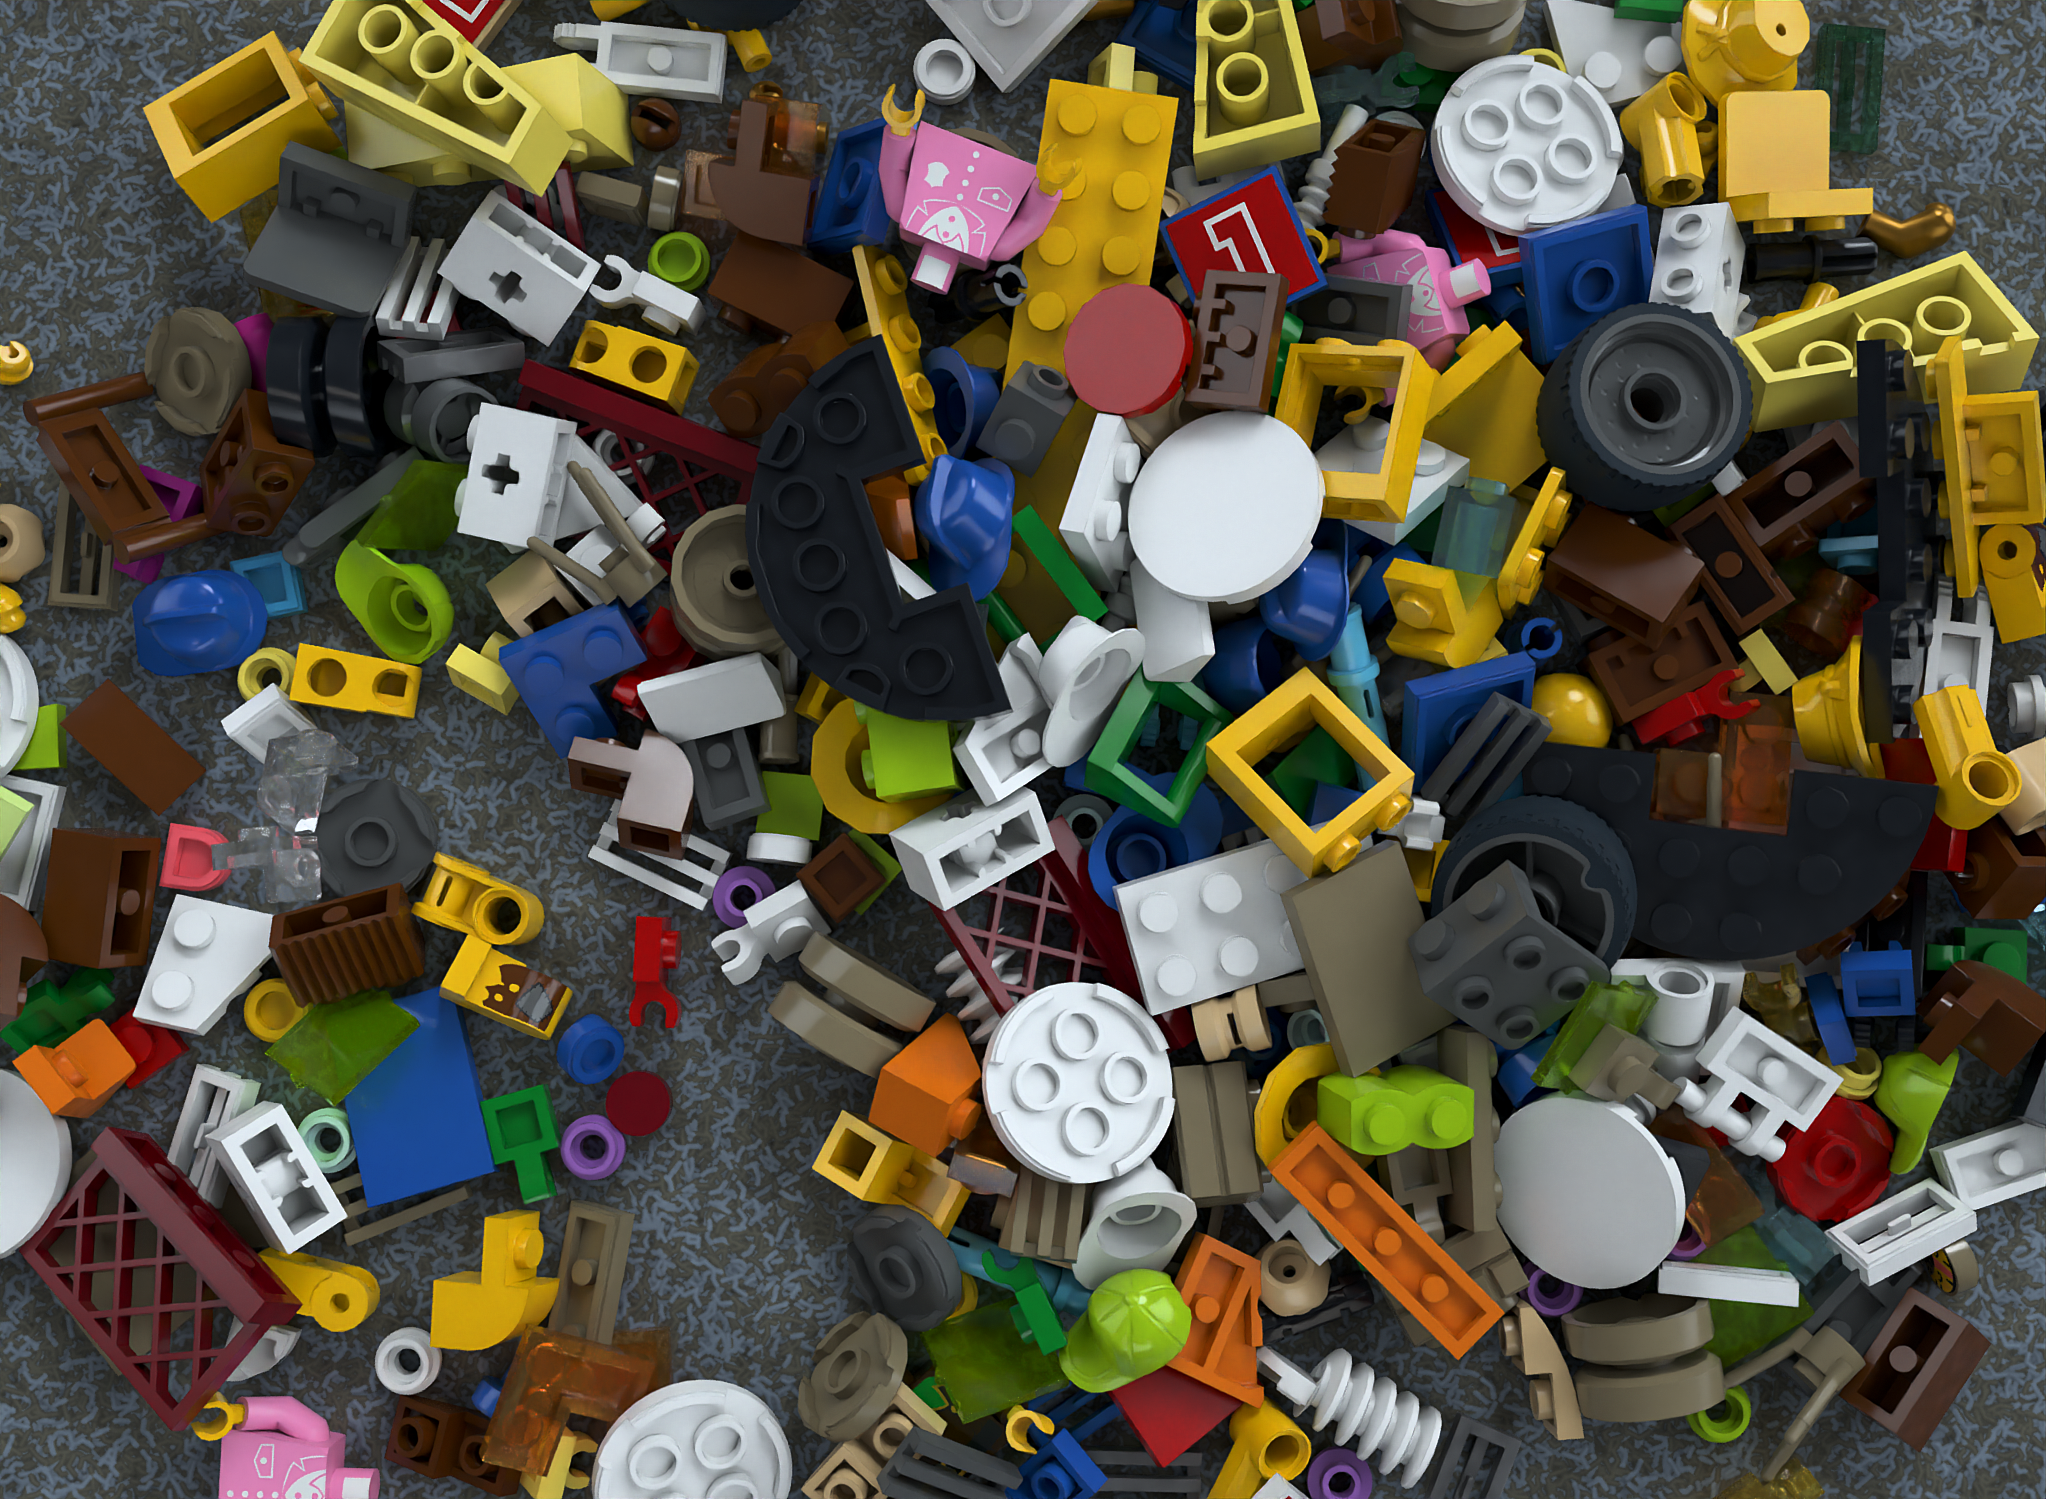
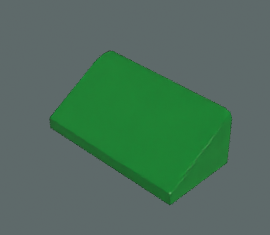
(1310, 760)

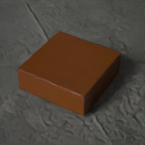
(841, 877)

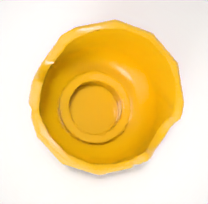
(1573, 709)

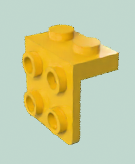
(1778, 162)
(1489, 407)
(1540, 524)

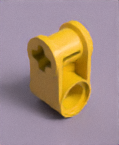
(469, 902)

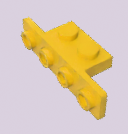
(888, 314)
(1989, 459)

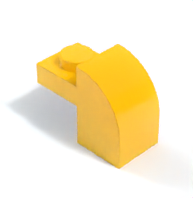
(1441, 613)
(890, 1171)
(495, 1304)

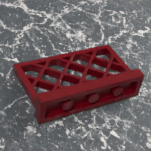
(647, 425)
(1094, 925)
(183, 1223)

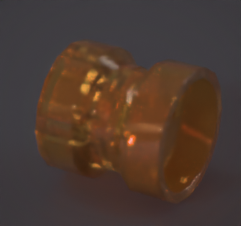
(1826, 612)

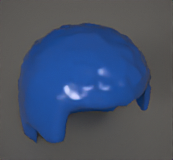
(1242, 665)

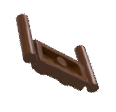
(103, 472)

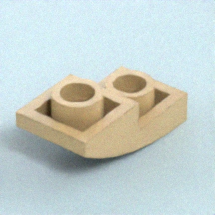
(1536, 1352)
(855, 1464)

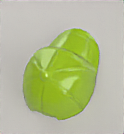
(382, 601)
(1911, 1096)
(1128, 1331)

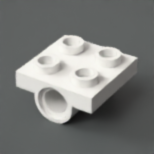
(1690, 1006)

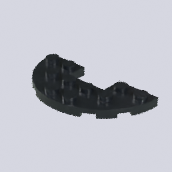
(1899, 454)
(827, 566)
(1741, 889)

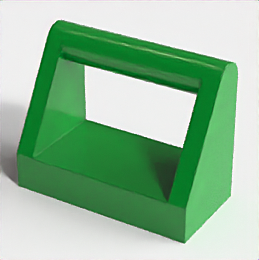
(1061, 570)
(1106, 763)

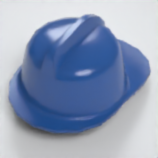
(963, 398)
(967, 521)
(1315, 598)
(198, 622)
(1138, 846)

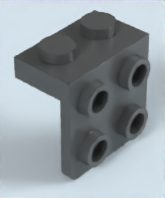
(332, 233)
(1501, 961)

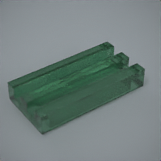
(1842, 139)

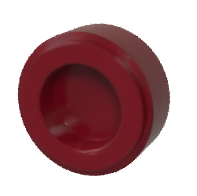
(639, 1103)

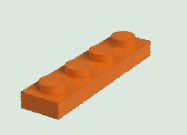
(1385, 1239)

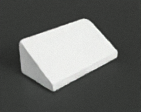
(1174, 629)
(714, 697)

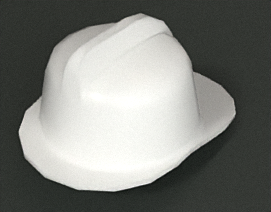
(1082, 684)
(1132, 1225)

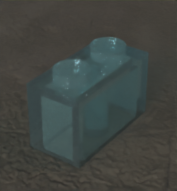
(1476, 527)

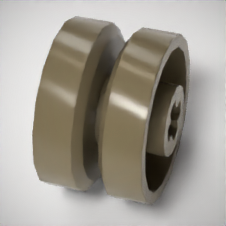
(1459, 32)
(704, 602)
(847, 1015)
(1643, 1357)

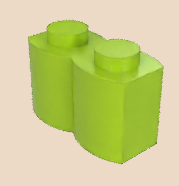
(1395, 1109)

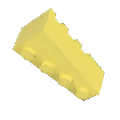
(568, 88)

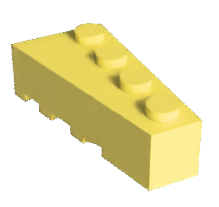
(436, 85)
(1250, 87)
(1808, 362)

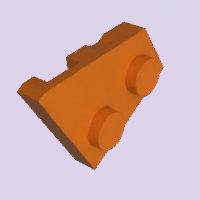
(1225, 1324)

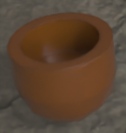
(650, 133)

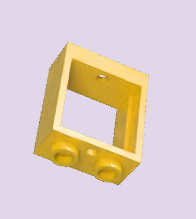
(224, 95)
(1387, 365)
(1268, 726)

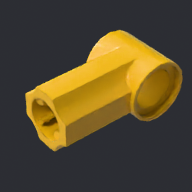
(1664, 133)
(1963, 757)
(1263, 1445)

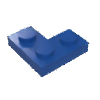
(562, 663)

